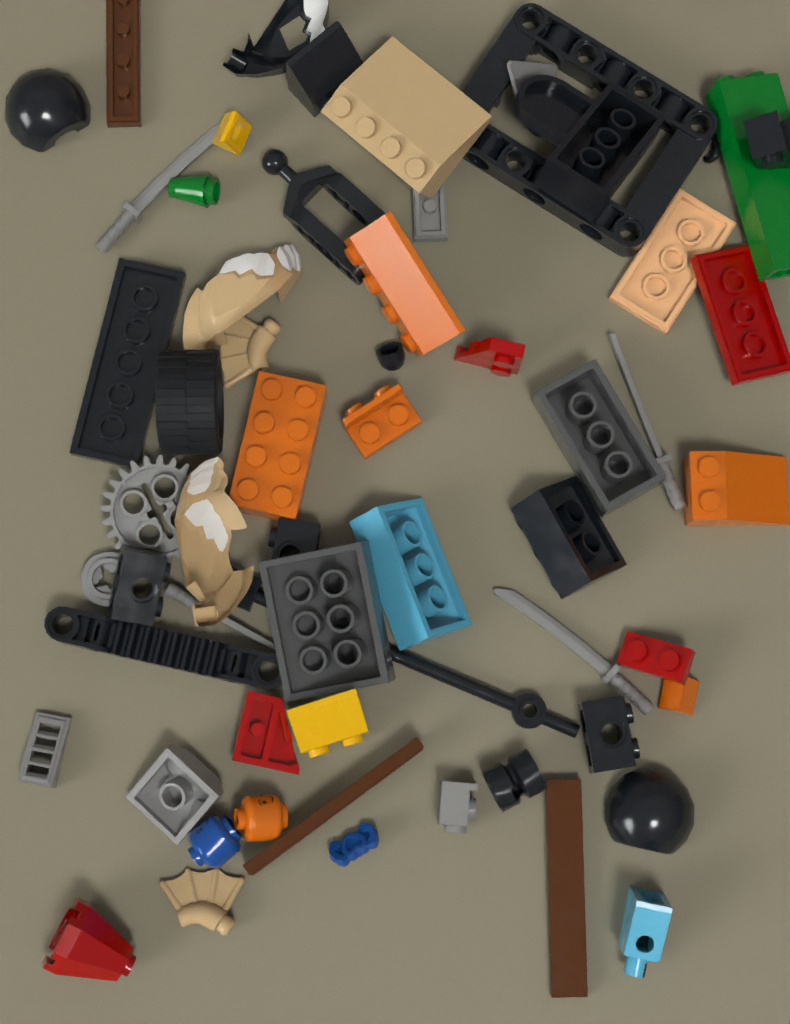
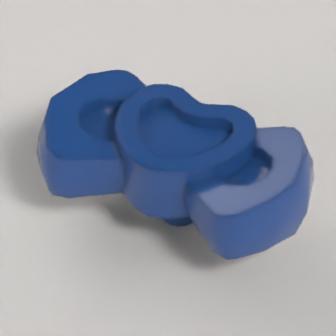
(354, 845)

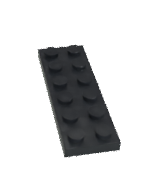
(123, 370)

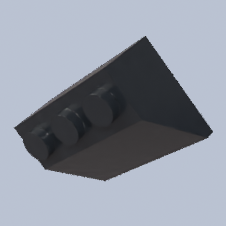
(568, 536)

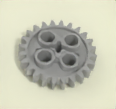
(127, 524)

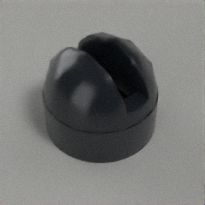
(391, 356)

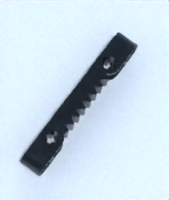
(163, 648)

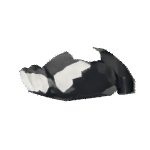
(271, 51)

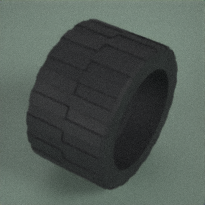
(189, 402)

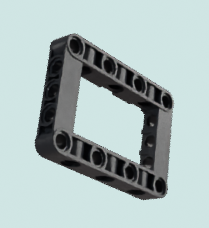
(563, 46)

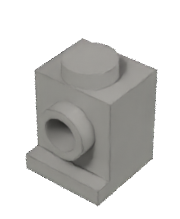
(456, 806)

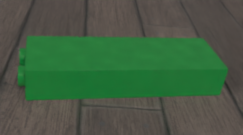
(759, 193)

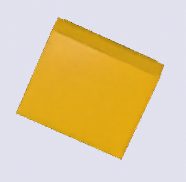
(232, 133)

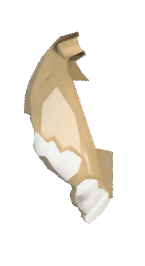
(236, 291)
(204, 537)

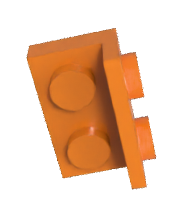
(380, 420)

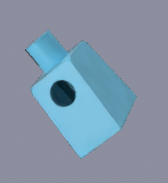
(646, 915)

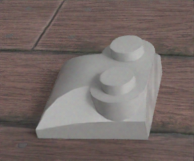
(176, 792)

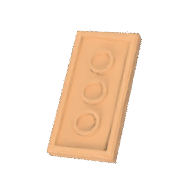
(662, 272)

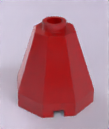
(88, 946)

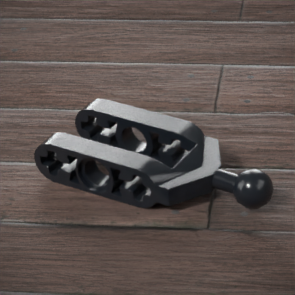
(303, 188)

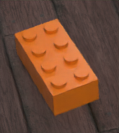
(278, 446)

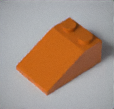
(735, 489)

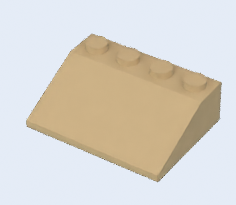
(407, 116)

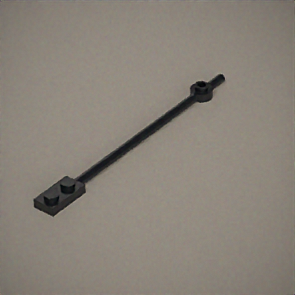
(516, 706)

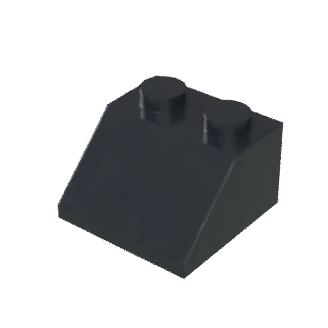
(322, 67)

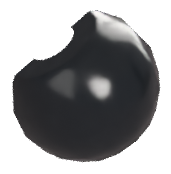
(45, 107)
(650, 811)

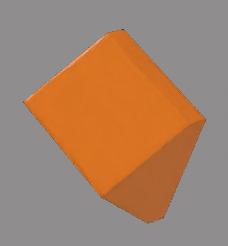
(679, 697)

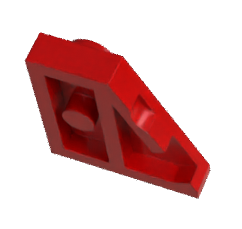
(493, 353)
(264, 735)

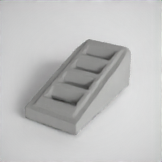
(26, 774)

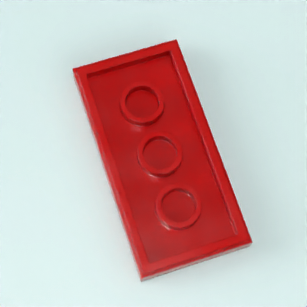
(741, 315)

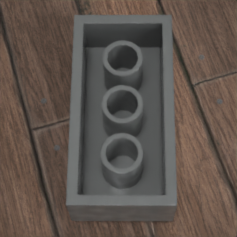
(598, 438)

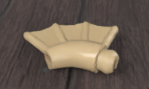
(246, 349)
(204, 898)

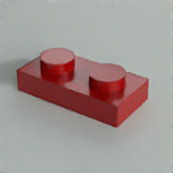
(656, 657)

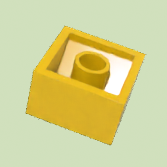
(328, 722)

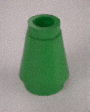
(196, 189)

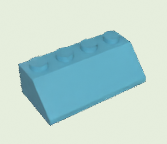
(411, 573)

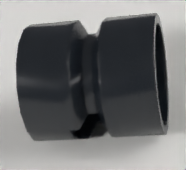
(514, 780)

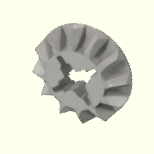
(93, 574)

